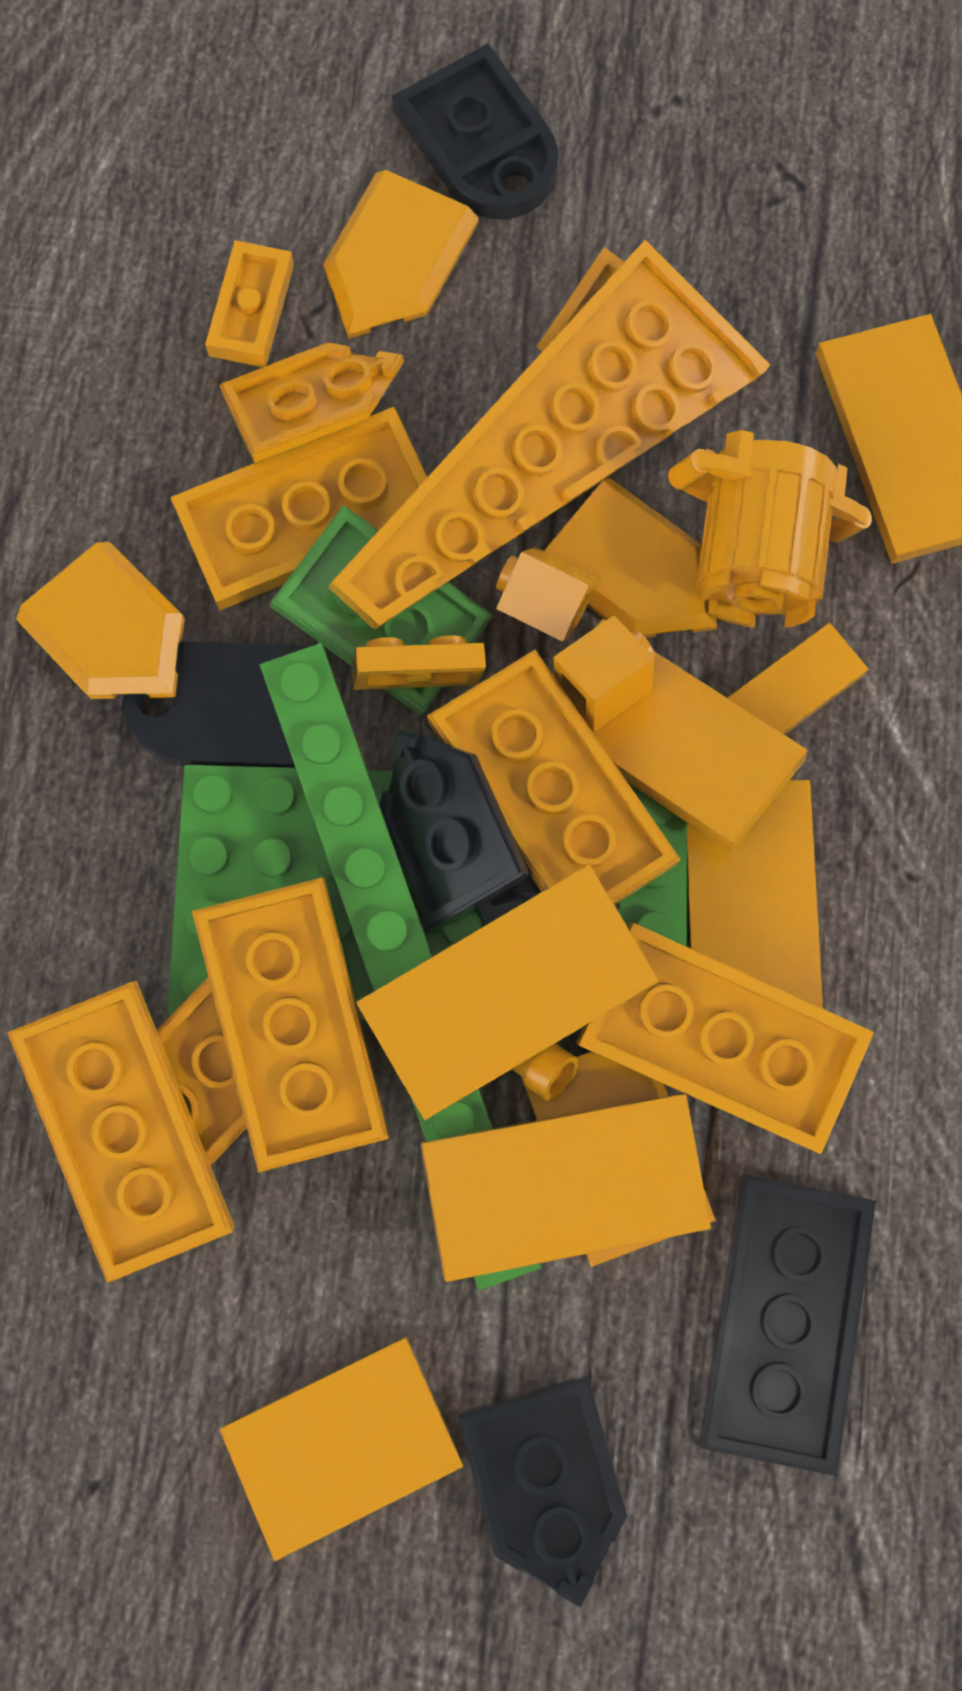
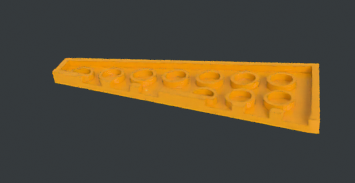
(596, 398)

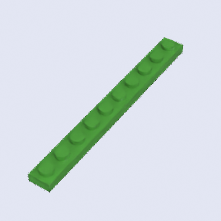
(360, 852)

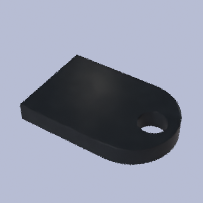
(477, 132)
(218, 709)

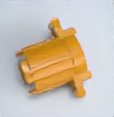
(767, 525)

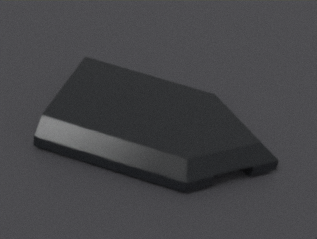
(447, 830)
(546, 1483)

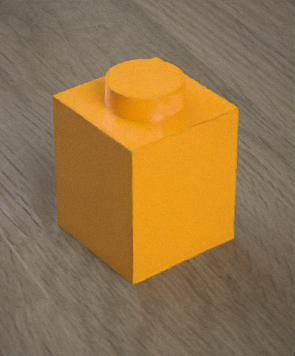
(545, 592)
(606, 671)

